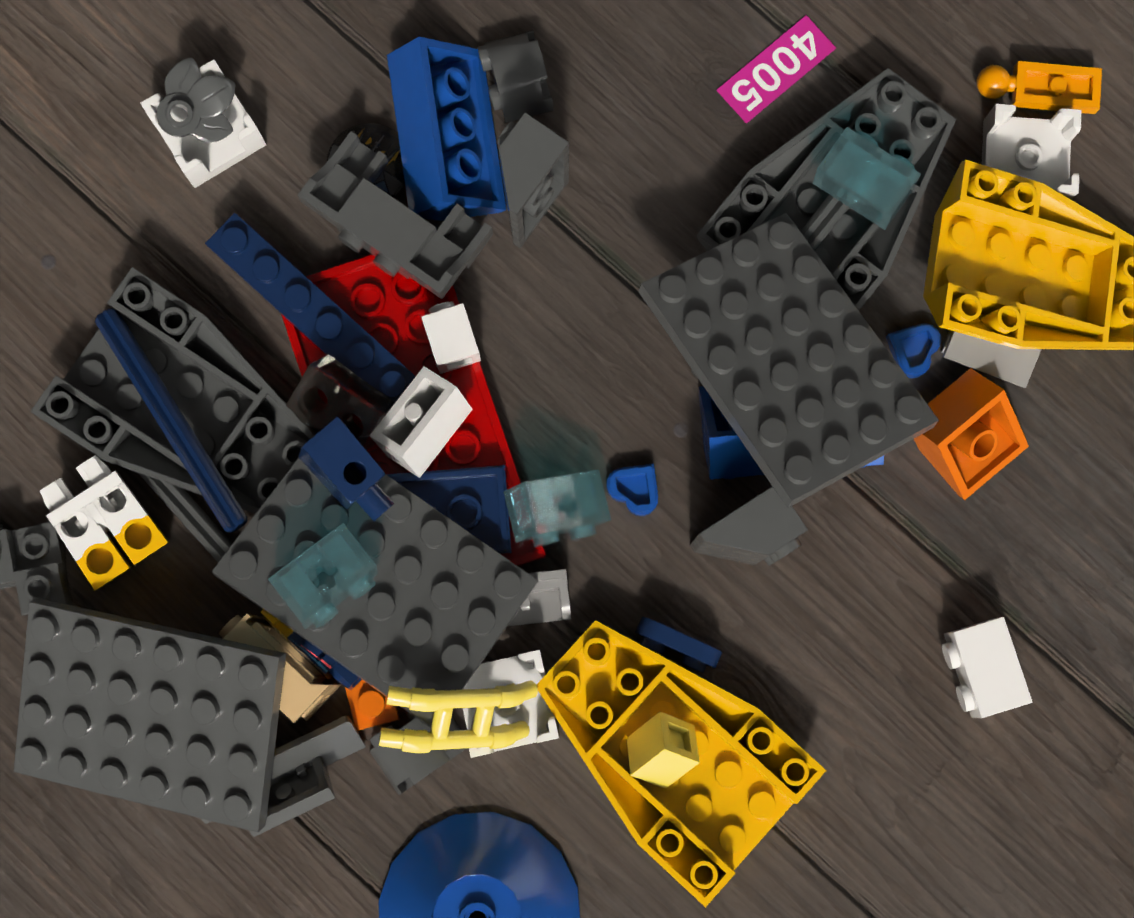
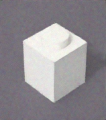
(450, 336)

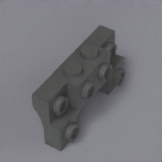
(386, 228)
(35, 564)

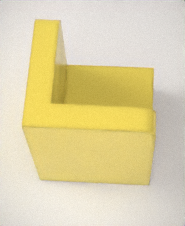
(662, 750)

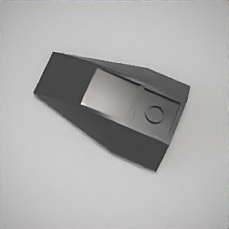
(856, 248)
(220, 394)

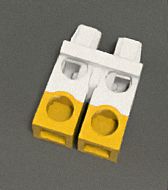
(89, 516)

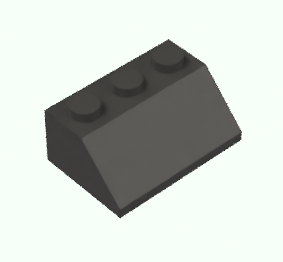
(532, 173)
(753, 532)

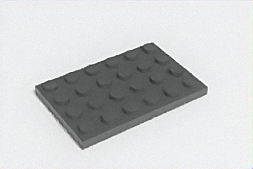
(787, 358)
(435, 595)
(149, 713)

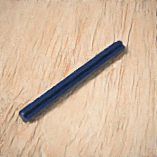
(171, 420)

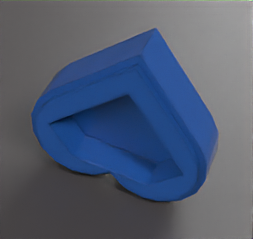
(914, 347)
(635, 487)

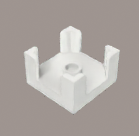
(1032, 146)
(205, 160)
(533, 711)

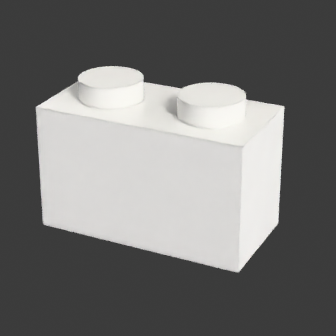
(421, 421)
(986, 668)

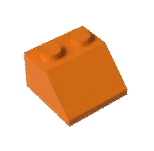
(973, 434)

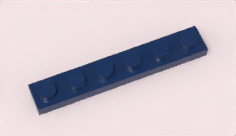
(308, 307)

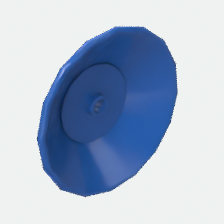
(481, 866)

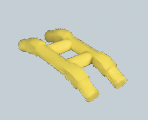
(442, 704)

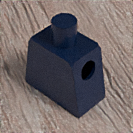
(336, 451)

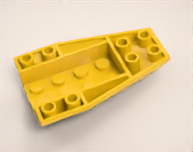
(1028, 266)
(715, 810)

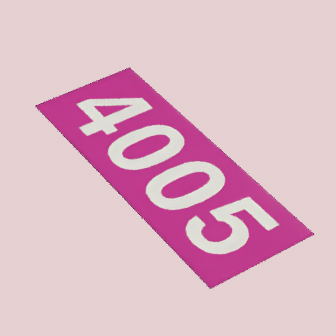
(776, 69)

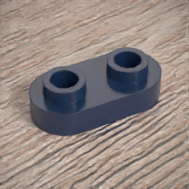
(694, 652)

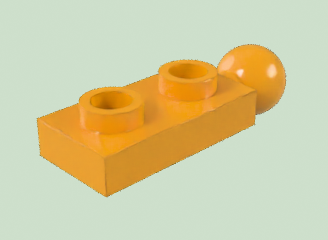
(1044, 86)

